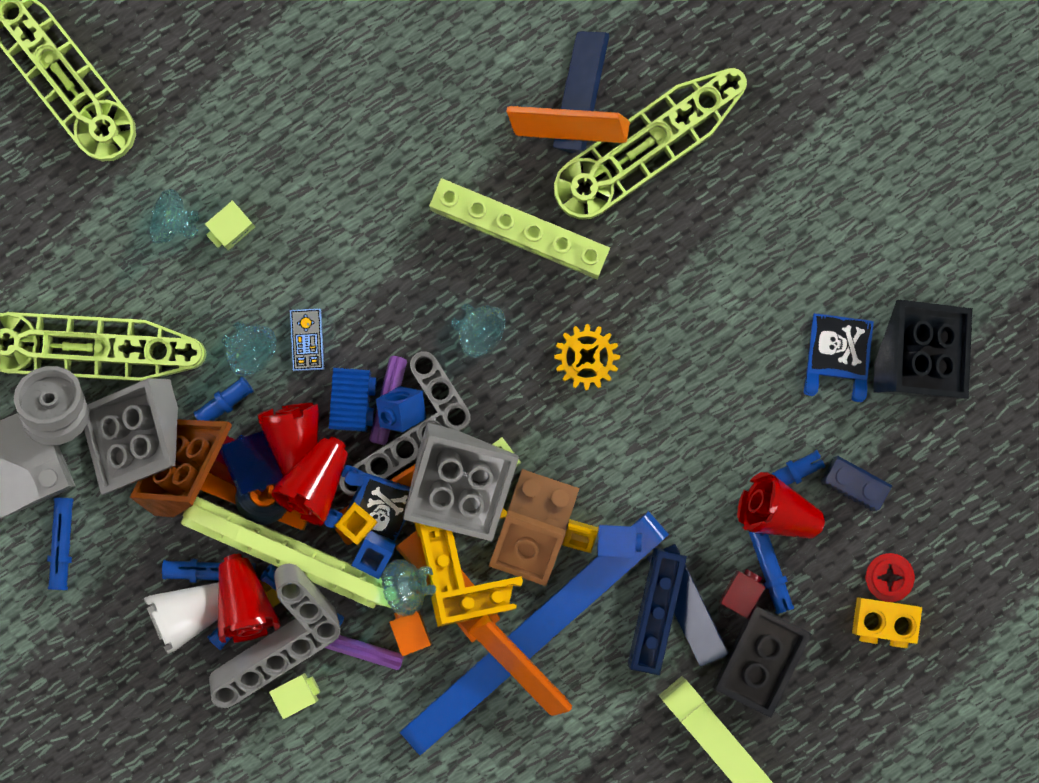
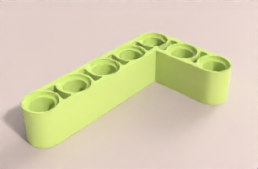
(712, 733)

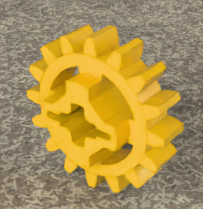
(576, 347)

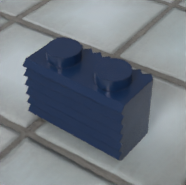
(856, 483)

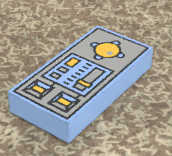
(307, 339)

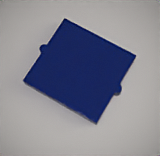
(251, 463)

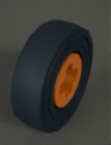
(259, 511)

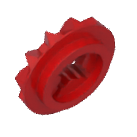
(899, 567)

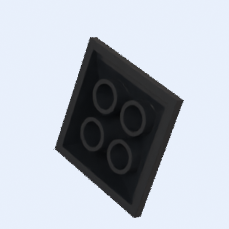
(925, 351)

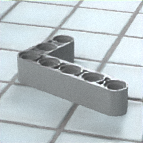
(415, 435)
(283, 647)

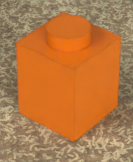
(410, 633)

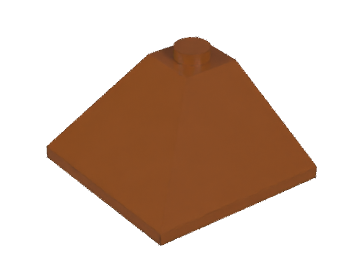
(177, 487)

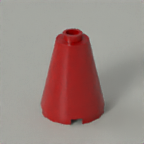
(290, 432)
(313, 481)
(778, 509)
(242, 602)

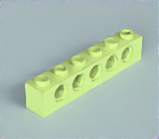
(519, 228)

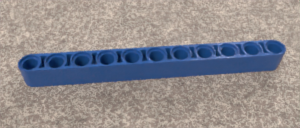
(529, 638)

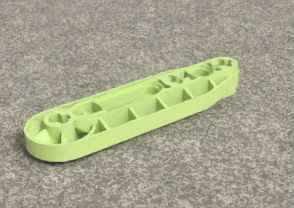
(45, 55)
(664, 132)
(106, 349)
(281, 549)

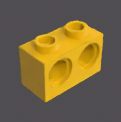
(887, 615)

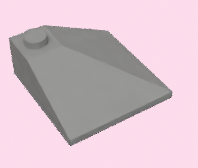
(133, 433)
(28, 469)
(459, 483)

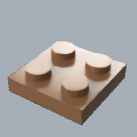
(543, 499)
(527, 548)

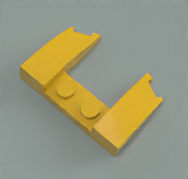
(452, 600)

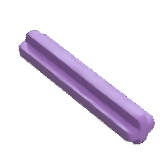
(392, 380)
(367, 652)

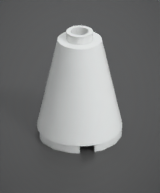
(183, 613)

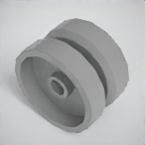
(51, 405)

